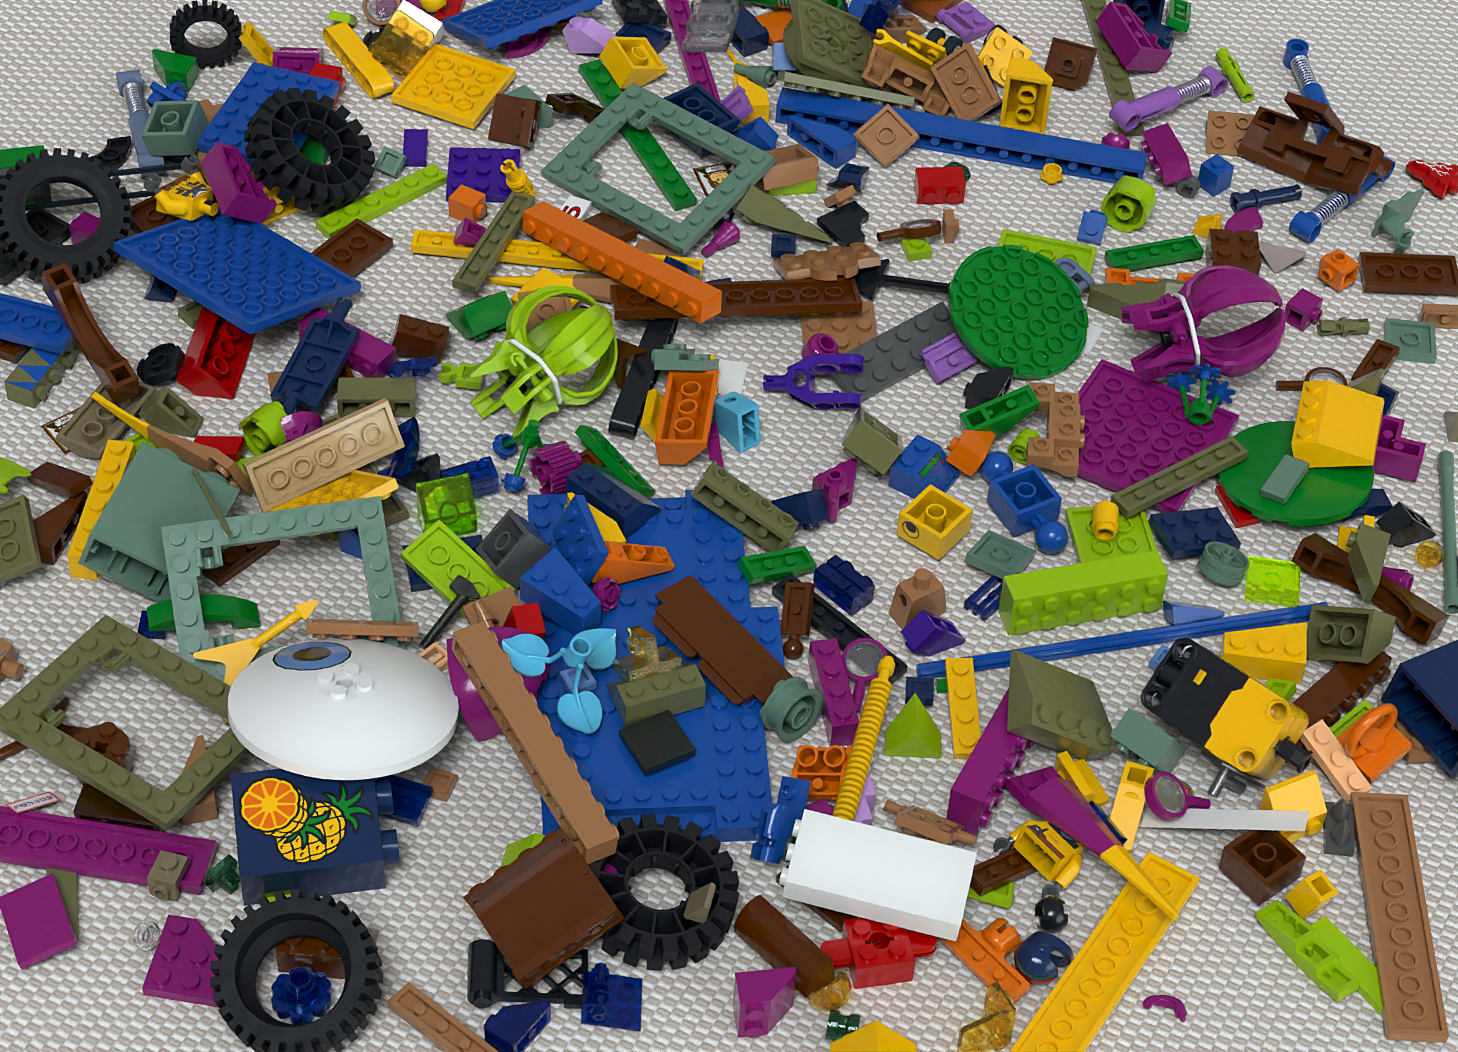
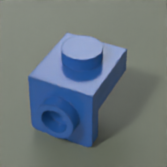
(1092, 227)

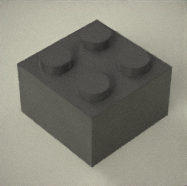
(512, 547)

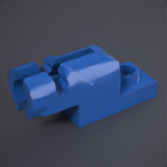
(779, 819)

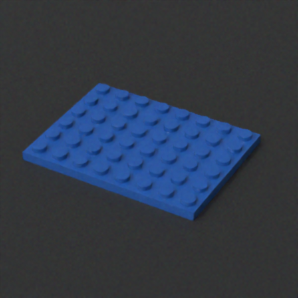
(238, 269)

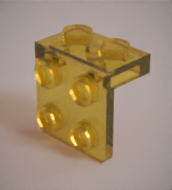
(401, 43)
(994, 1027)

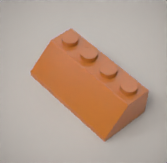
(686, 415)

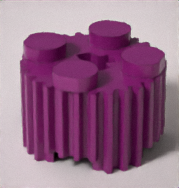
(552, 466)

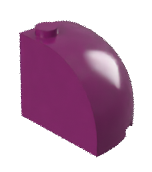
(469, 701)

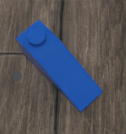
(823, 140)

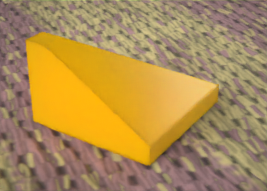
(1206, 223)

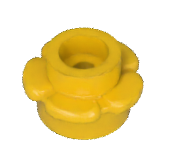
(1051, 173)

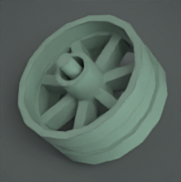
(1223, 563)

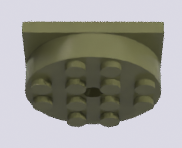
(827, 42)

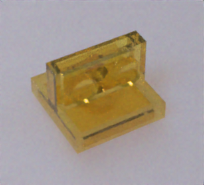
(646, 657)

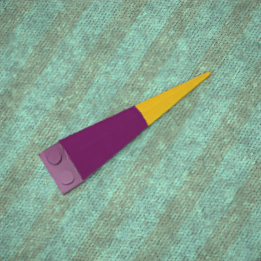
(1067, 809)

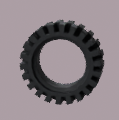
(212, 13)

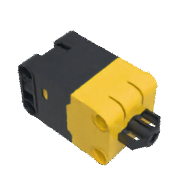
(1227, 711)

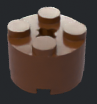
(109, 742)

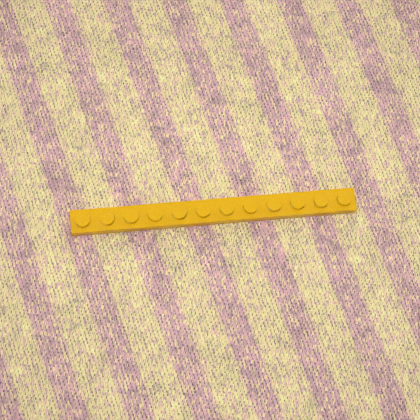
(516, 252)

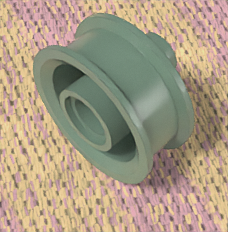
(791, 709)

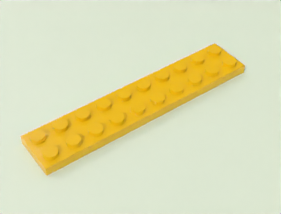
(1107, 963)

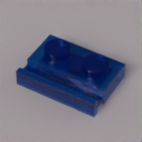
(409, 800)

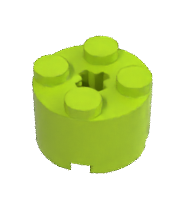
(1129, 204)
(264, 428)

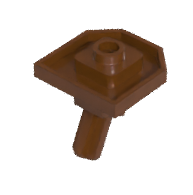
(1069, 63)

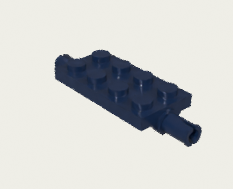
(316, 361)

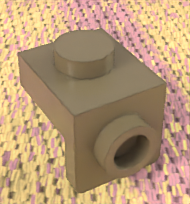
(167, 875)

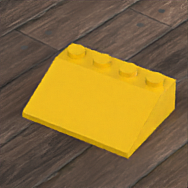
(1336, 425)

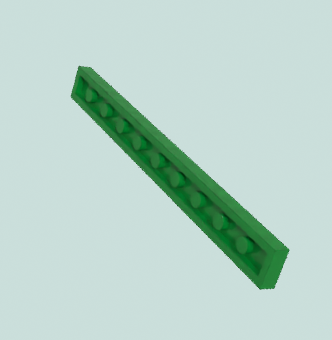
(640, 141)

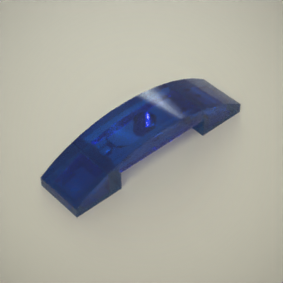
(404, 458)

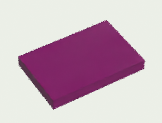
(37, 921)

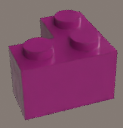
(1395, 454)

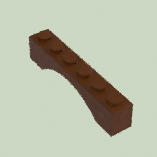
(106, 362)
(1411, 612)

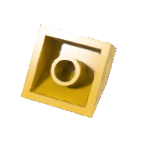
(631, 61)
(1298, 794)

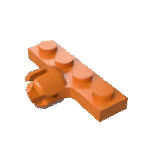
(986, 953)

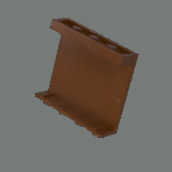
(543, 907)

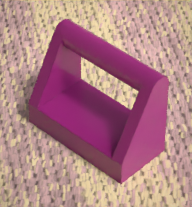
(297, 59)

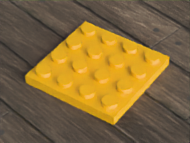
(453, 86)
(347, 487)

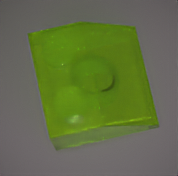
(447, 501)

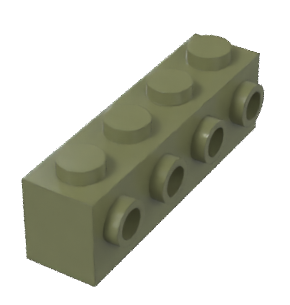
(744, 508)

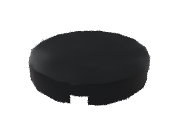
(161, 364)

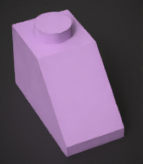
(586, 35)

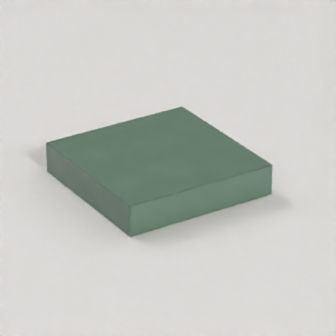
(1414, 338)
(999, 555)

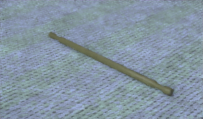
(214, 507)

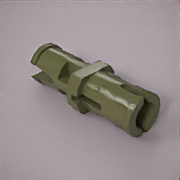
(1343, 326)

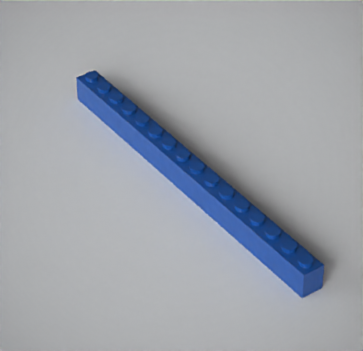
(972, 138)

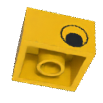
(934, 522)

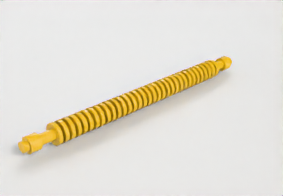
(864, 742)

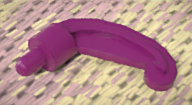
(1167, 1002)

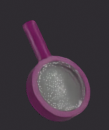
(861, 665)
(1169, 798)

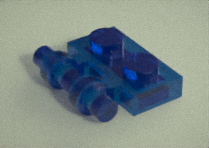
(416, 366)

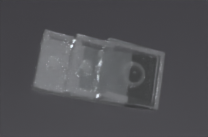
(711, 25)

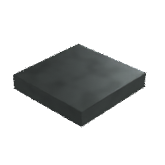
(657, 742)

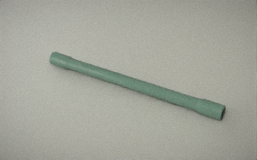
(1446, 472)

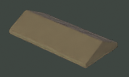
(94, 424)

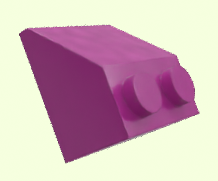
(762, 999)

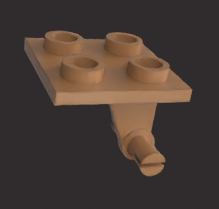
(492, 608)

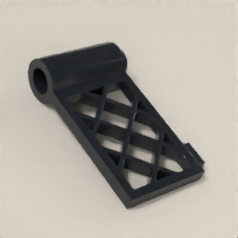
(487, 979)

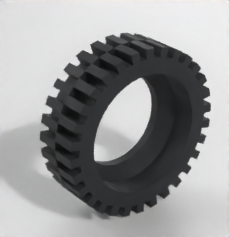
(39, 255)
(271, 926)

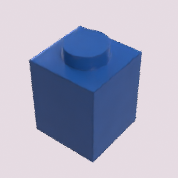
(1215, 175)

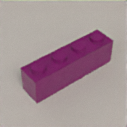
(369, 354)
(831, 680)

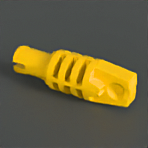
(517, 178)

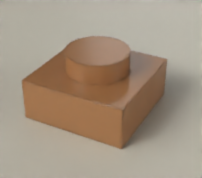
(841, 197)
(949, 226)

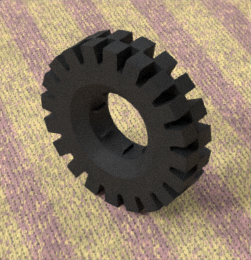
(311, 183)
(665, 932)

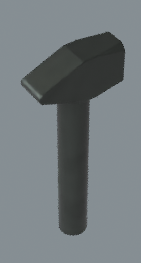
(465, 591)

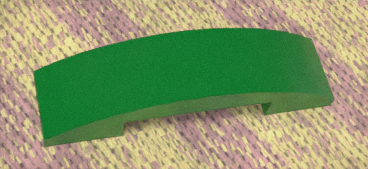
(214, 609)

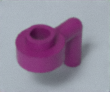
(834, 483)

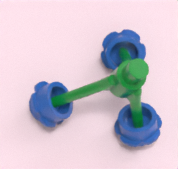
(505, 447)

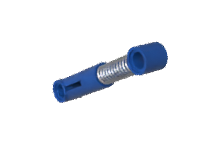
(1298, 61)
(1309, 224)

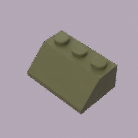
(1348, 633)
(672, 690)

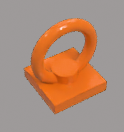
(1375, 742)

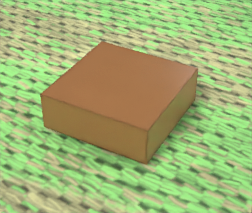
(442, 783)

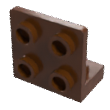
(515, 120)

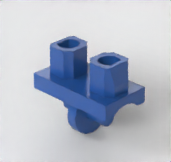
(172, 92)

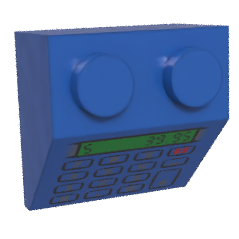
(920, 466)

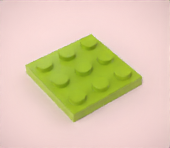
(1132, 538)

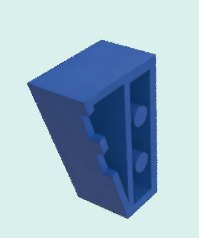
(561, 593)

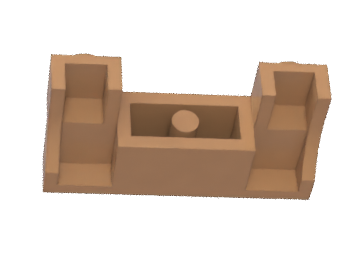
(901, 74)
(1063, 436)

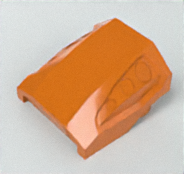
(823, 768)

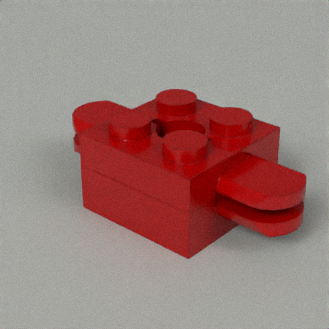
(878, 963)

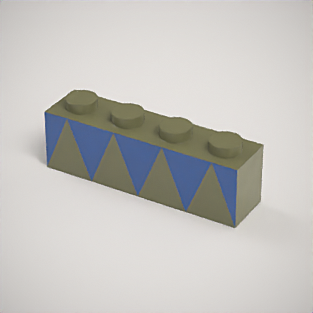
(37, 374)

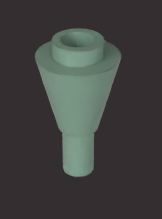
(760, 74)

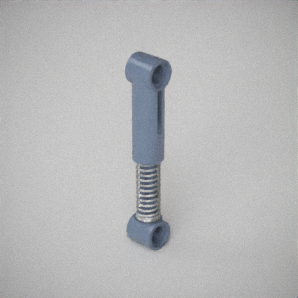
(131, 87)

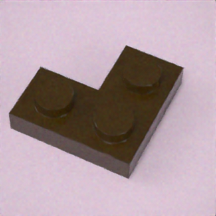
(573, 103)

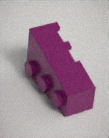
(1130, 40)
(234, 185)

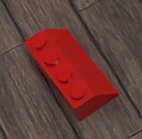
(215, 357)

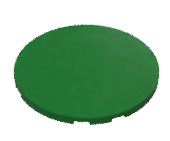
(1018, 311)
(1318, 499)

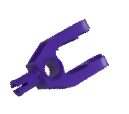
(808, 369)

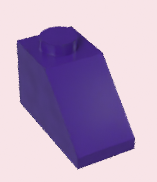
(931, 634)

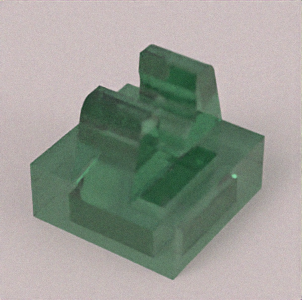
(224, 876)

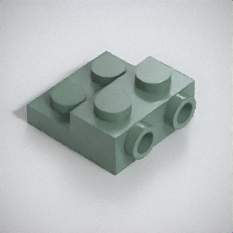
(680, 358)

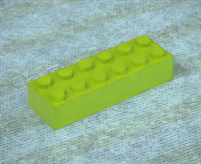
(1082, 592)

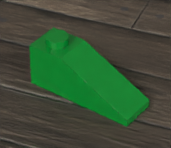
(1001, 412)

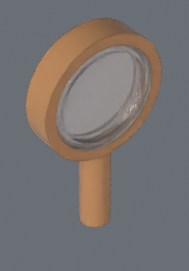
(380, 10)

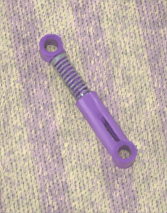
(1131, 113)

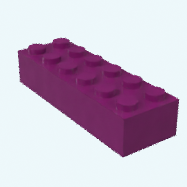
(987, 772)

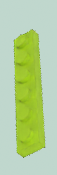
(383, 200)

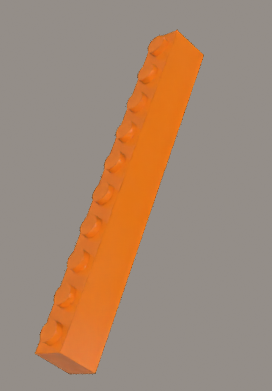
(622, 262)

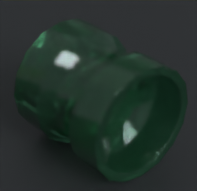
(841, 1024)

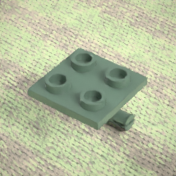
(1393, 219)

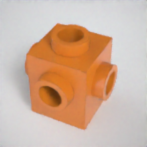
(1338, 269)

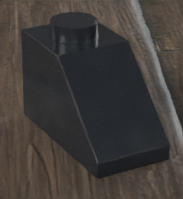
(988, 386)
(1405, 526)

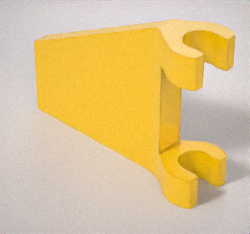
(901, 50)

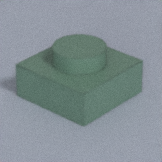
(390, 162)

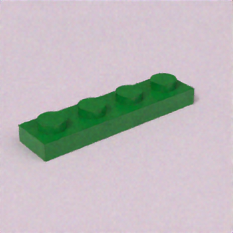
(1155, 253)
(610, 457)

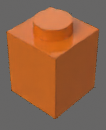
(467, 203)

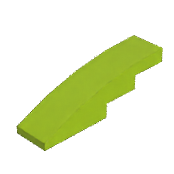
(1302, 946)

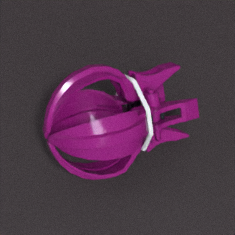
(1201, 295)

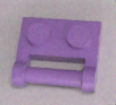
(966, 21)

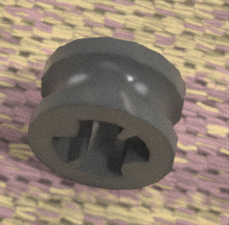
(1188, 192)

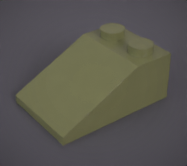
(871, 442)

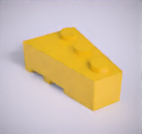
(1268, 651)

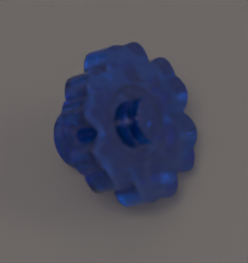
(301, 995)

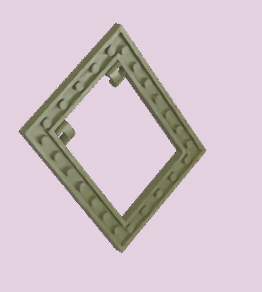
(25, 715)

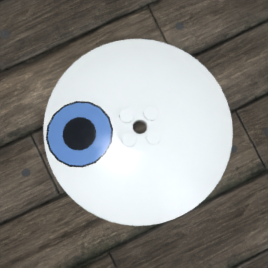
(342, 709)

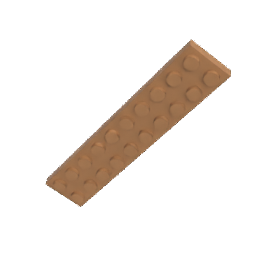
(1398, 918)

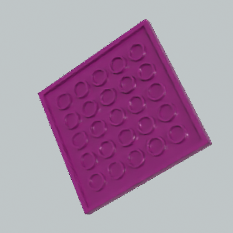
(1140, 430)

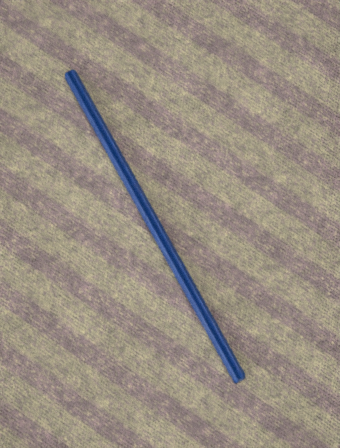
(1131, 639)

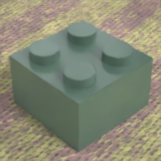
(174, 128)
(1143, 739)

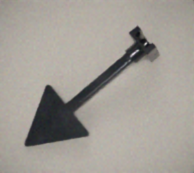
(871, 278)

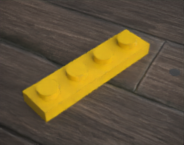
(962, 706)

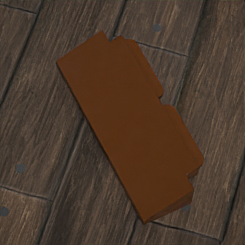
(726, 649)

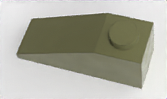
(1367, 557)

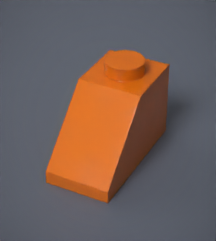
(969, 450)

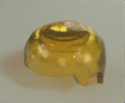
(833, 995)

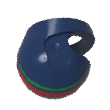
(1035, 960)

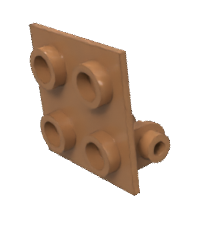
(1226, 132)

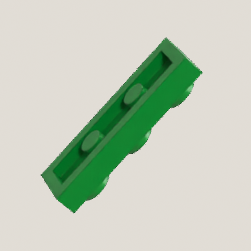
(1178, 15)
(776, 564)

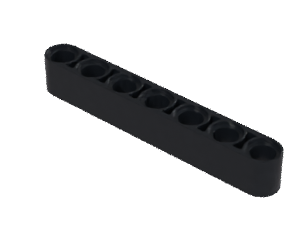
(640, 378)

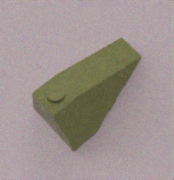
(767, 210)
(1113, 296)

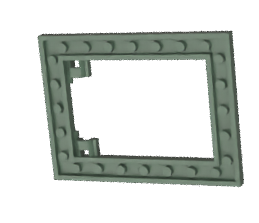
(569, 167)
(184, 560)

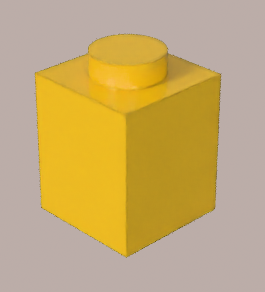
(1311, 894)

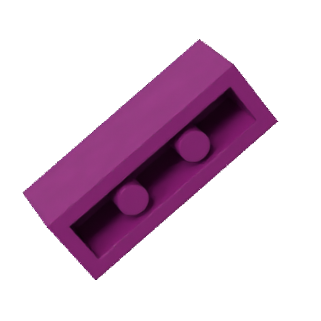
(1165, 154)

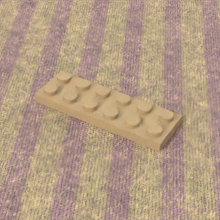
(323, 455)

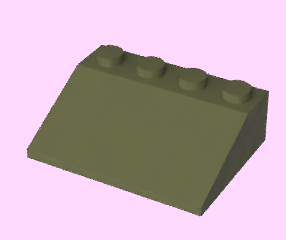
(1056, 708)

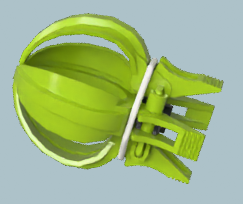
(554, 347)

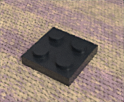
(640, 11)

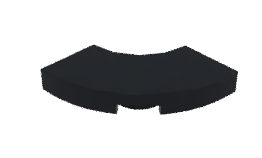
(115, 153)

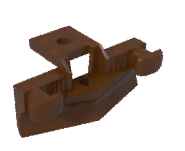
(1335, 164)

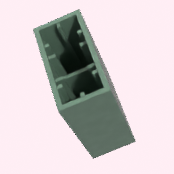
(151, 495)

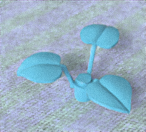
(594, 647)

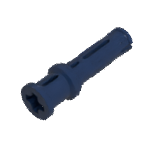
(1257, 198)

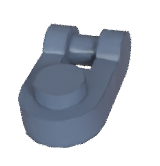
(1075, 271)

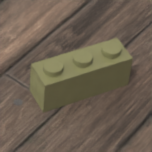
(360, 392)

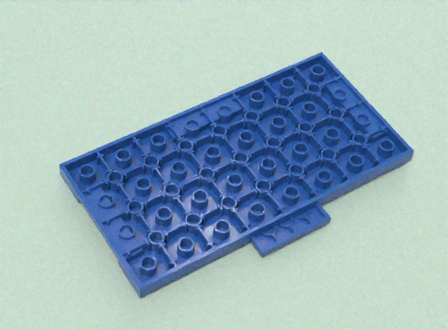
(730, 773)

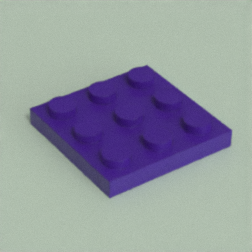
(480, 171)

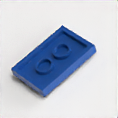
(580, 539)

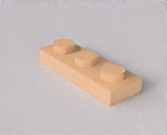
(1334, 760)

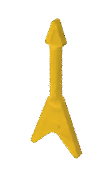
(240, 654)

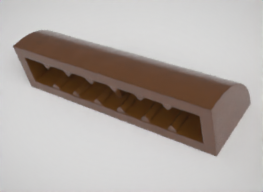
(784, 945)

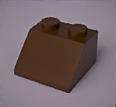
(419, 337)

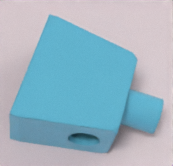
(737, 420)

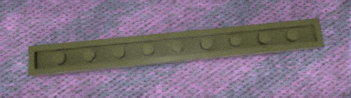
(1113, 73)

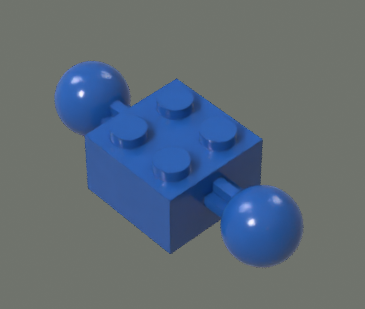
(1024, 501)

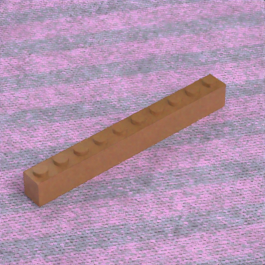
(534, 742)

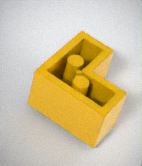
(873, 1038)

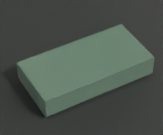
(1284, 479)

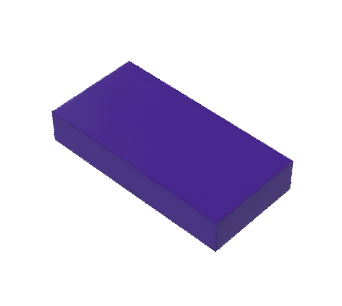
(415, 147)

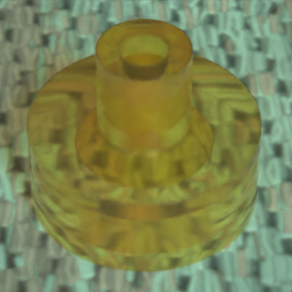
(1429, 554)

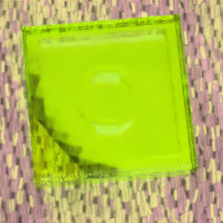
(1272, 582)

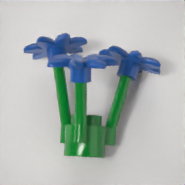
(1199, 410)

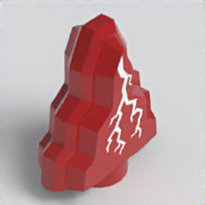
(1436, 177)

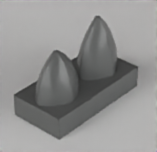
(1339, 829)

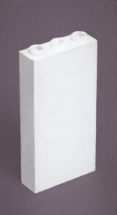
(878, 874)

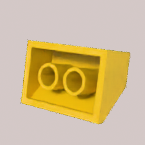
(1026, 96)

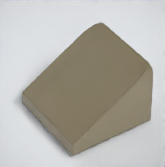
(700, 903)

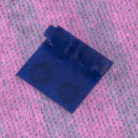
(611, 999)

